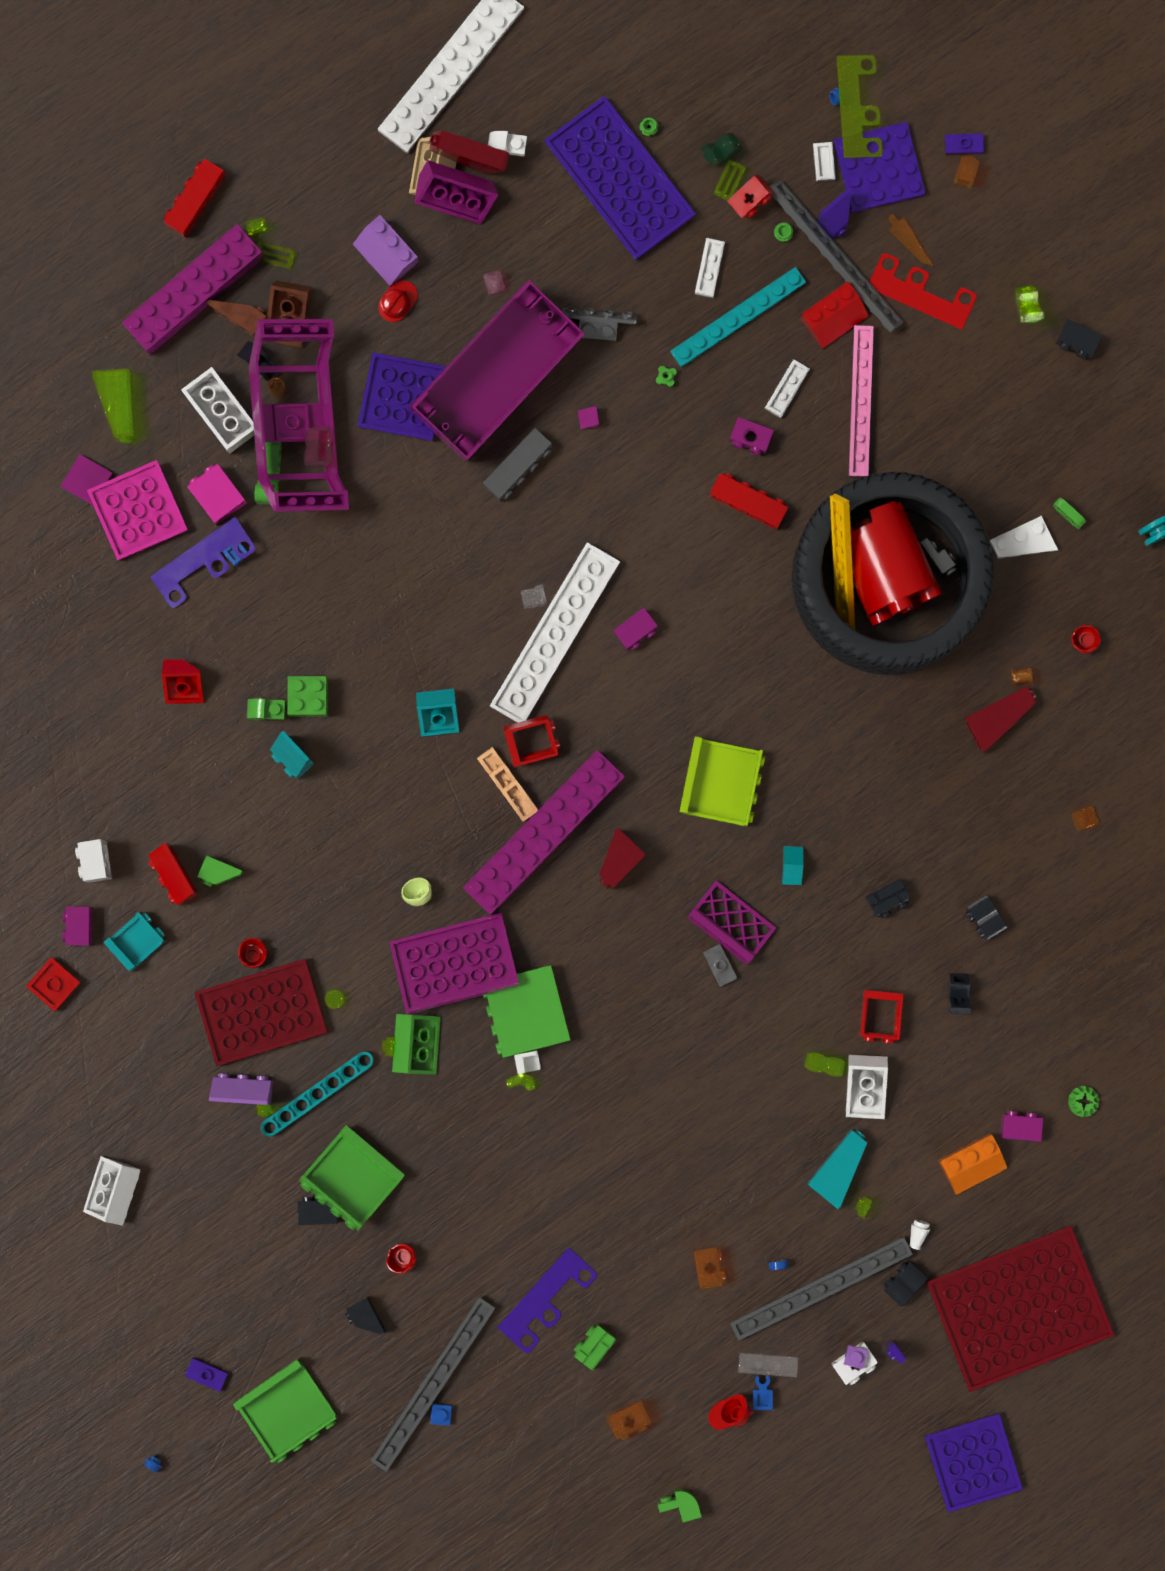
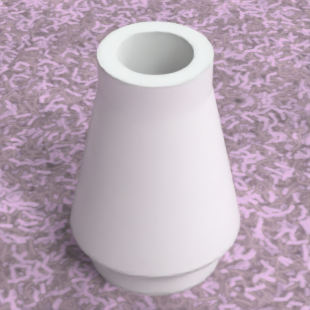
(919, 1231)

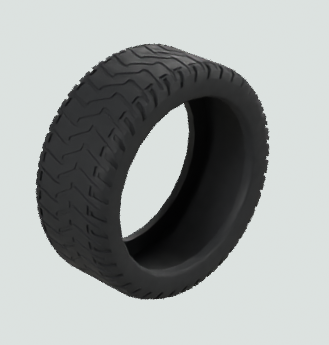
(958, 525)

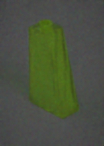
(117, 398)

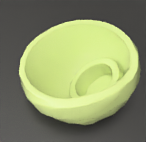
(417, 891)

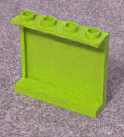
(721, 782)

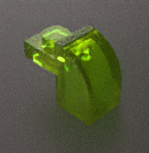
(1028, 304)

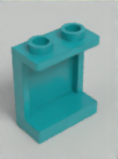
(135, 941)

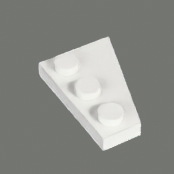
(1026, 539)

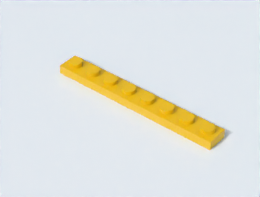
(842, 558)

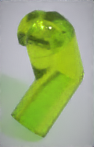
(522, 1079)

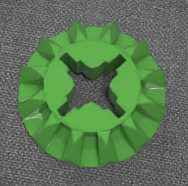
(1077, 1108)

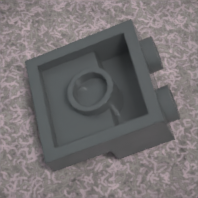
(940, 563)

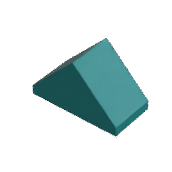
(792, 865)

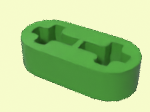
(1069, 513)

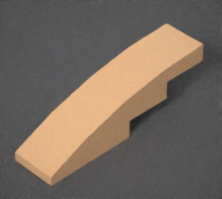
(507, 784)

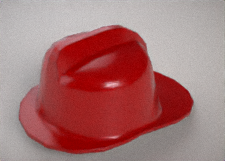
(397, 301)
(730, 1413)

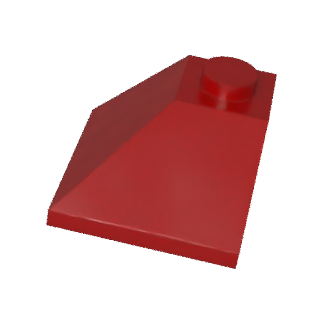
(181, 682)

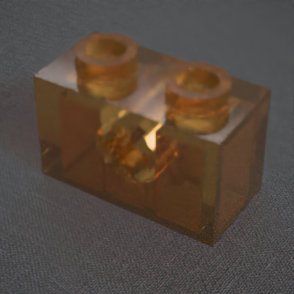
(702, 1257)
(634, 1411)

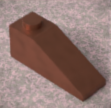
(241, 315)

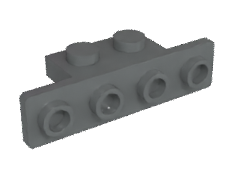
(599, 324)

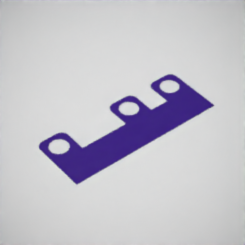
(202, 553)
(538, 1298)

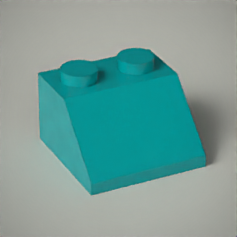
(437, 712)

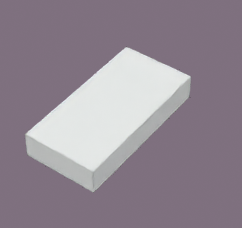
(824, 161)

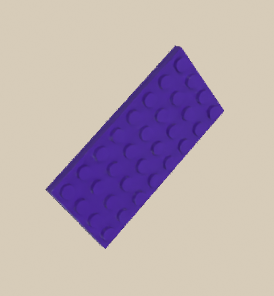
(619, 178)

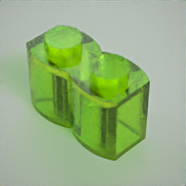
(819, 1063)

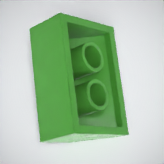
(416, 1044)

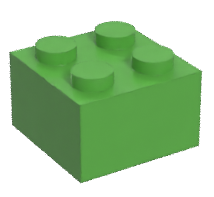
(307, 696)

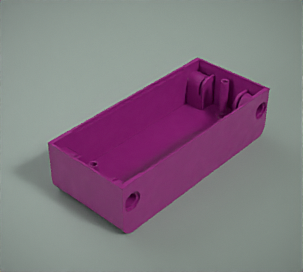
(496, 370)

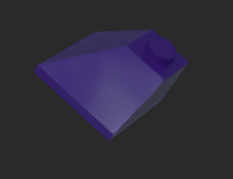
(835, 216)

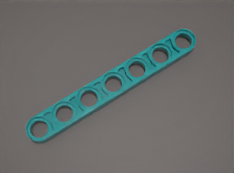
(307, 1096)

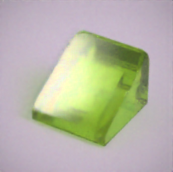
(255, 226)

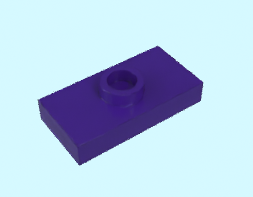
(964, 144)
(894, 1352)
(206, 1374)

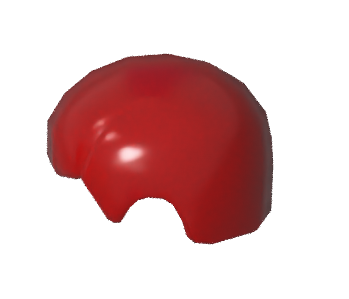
(1086, 639)
(252, 952)
(401, 1258)

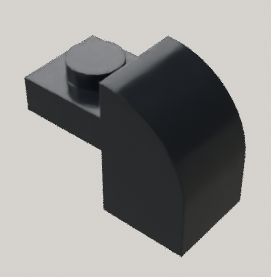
(959, 994)

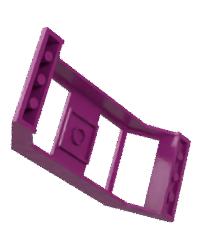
(291, 421)

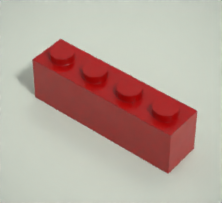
(194, 197)
(748, 501)

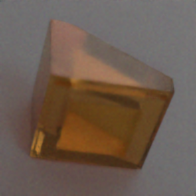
(1084, 818)

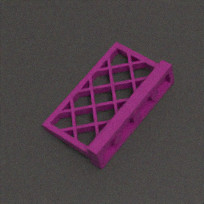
(723, 937)

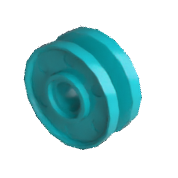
(1155, 529)

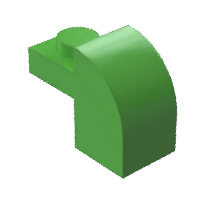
(265, 709)
(685, 1501)

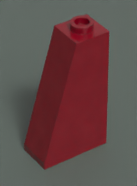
(468, 152)
(994, 720)

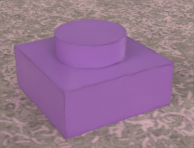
(855, 1356)

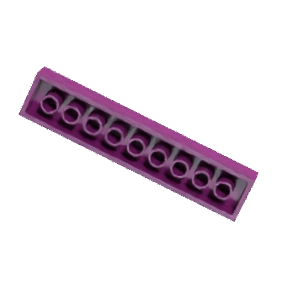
(543, 832)

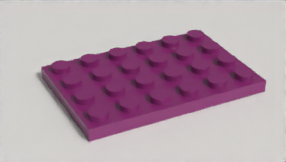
(454, 963)

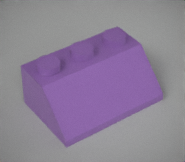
(385, 250)
(241, 1089)

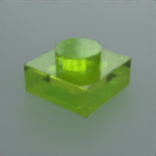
(388, 1046)
(863, 1206)

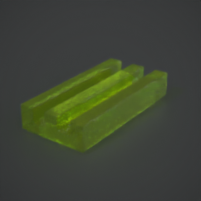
(723, 194)
(278, 248)

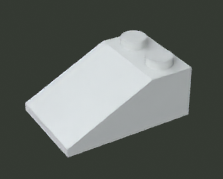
(866, 1086)

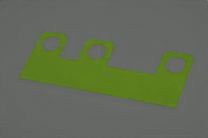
(851, 111)

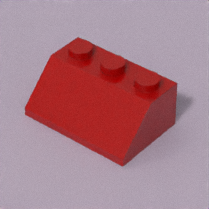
(834, 315)
(172, 874)

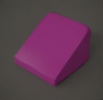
(588, 418)

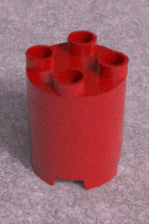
(890, 565)

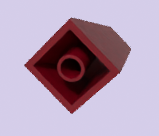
(620, 860)

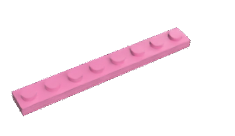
(861, 401)

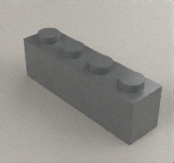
(517, 464)

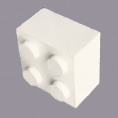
(93, 861)

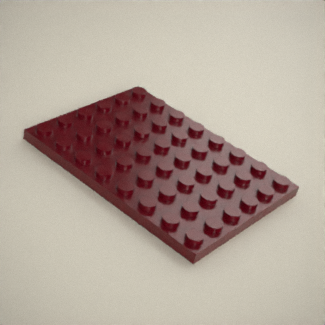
(1020, 1308)

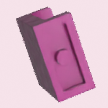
(216, 494)

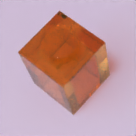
(966, 171)

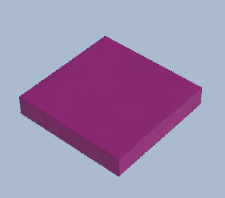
(84, 476)

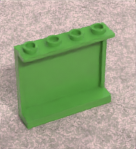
(528, 1014)
(351, 1178)
(286, 1410)

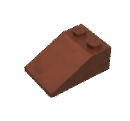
(289, 302)

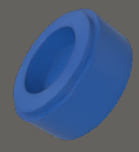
(778, 1264)

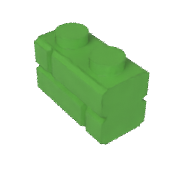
(594, 1347)

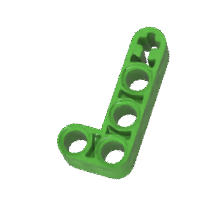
(273, 456)

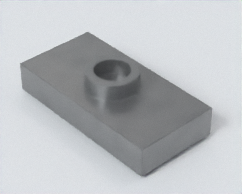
(720, 965)

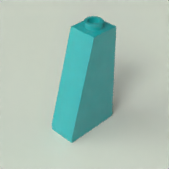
(839, 1168)

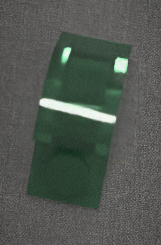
(722, 149)

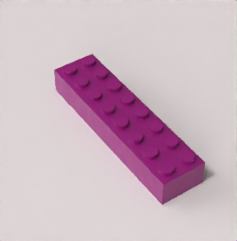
(192, 288)

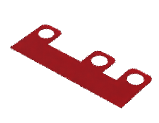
(915, 297)

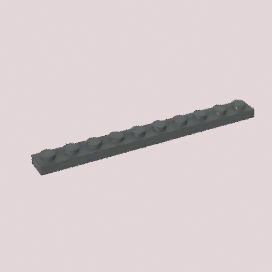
(835, 256)
(821, 1288)
(432, 1384)

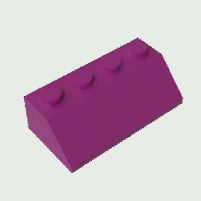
(455, 192)

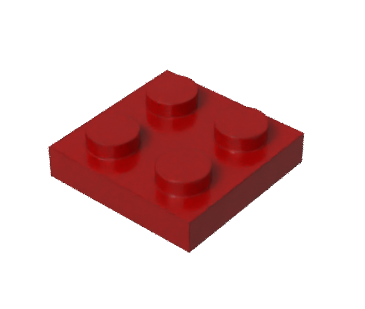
(53, 984)

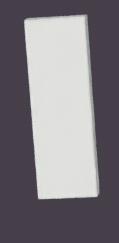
(709, 267)
(787, 388)

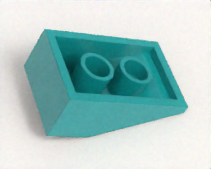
(291, 755)

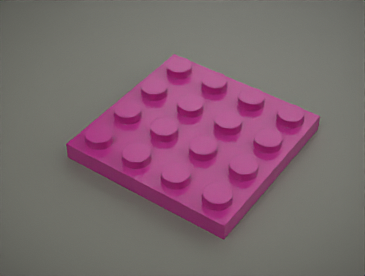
(137, 510)

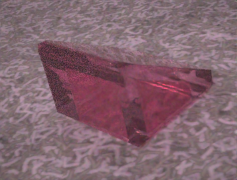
(494, 282)

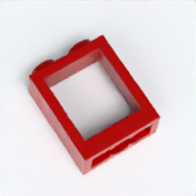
(537, 755)
(887, 1038)

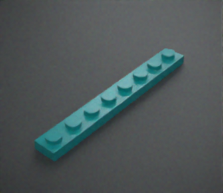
(738, 317)

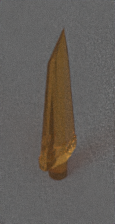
(905, 235)

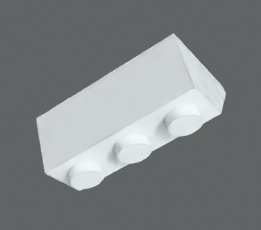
(111, 1191)

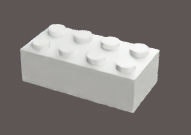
(220, 410)

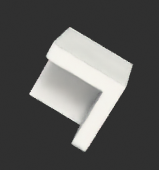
(527, 1062)

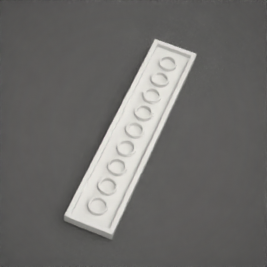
(449, 71)
(554, 633)

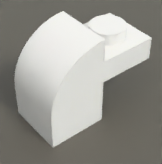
(508, 142)

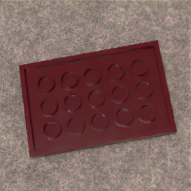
(260, 1012)

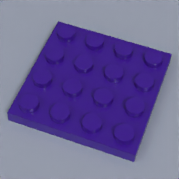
(883, 178)
(390, 391)
(973, 1462)

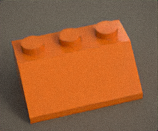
(973, 1163)

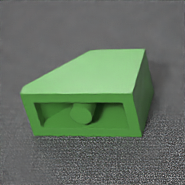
(217, 872)

